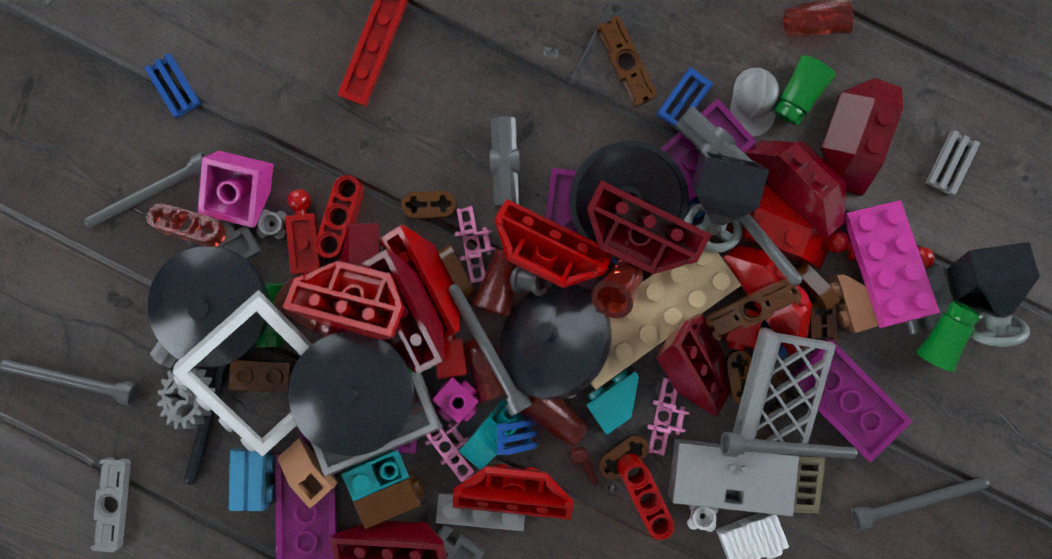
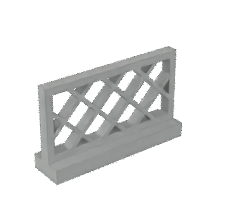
(758, 383)

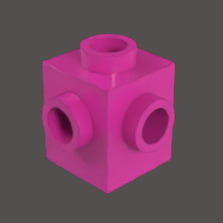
(447, 392)

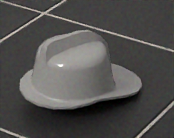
(755, 99)

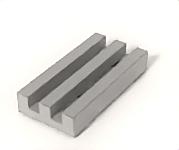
(962, 168)

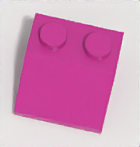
(234, 187)

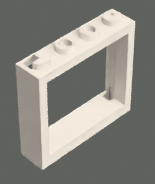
(209, 400)

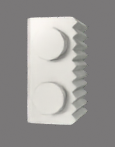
(753, 537)

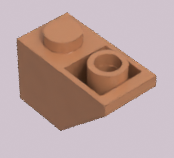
(854, 306)
(305, 473)

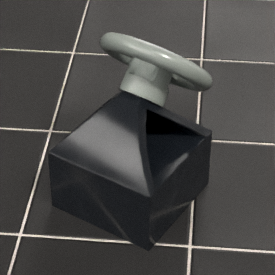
(726, 192)
(996, 284)

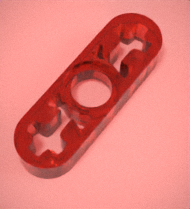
(194, 232)

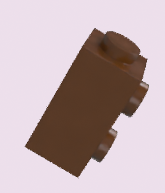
(260, 375)
(390, 501)

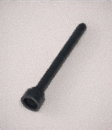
(204, 429)

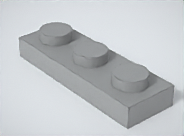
(448, 515)

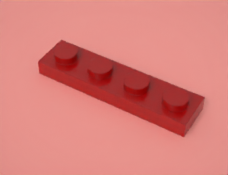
(372, 50)

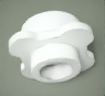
(707, 523)

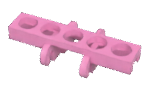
(470, 253)
(670, 408)
(454, 449)

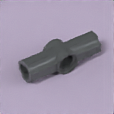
(707, 136)
(504, 160)

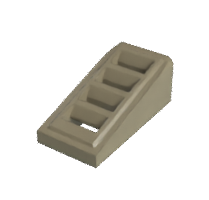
(817, 474)

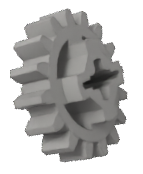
(181, 404)

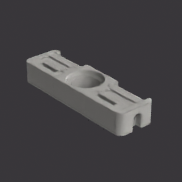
(111, 525)

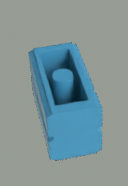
(250, 480)

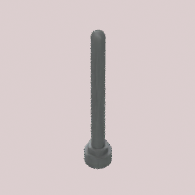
(192, 169)
(771, 249)
(124, 393)
(516, 400)
(733, 444)
(866, 517)

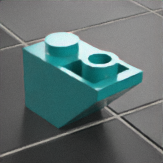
(614, 403)
(482, 444)
(374, 474)

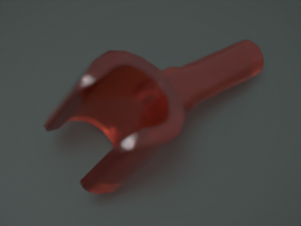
(580, 456)

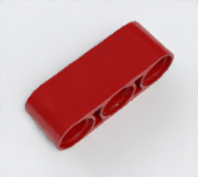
(336, 203)
(654, 506)

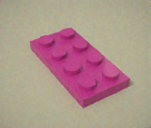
(890, 264)

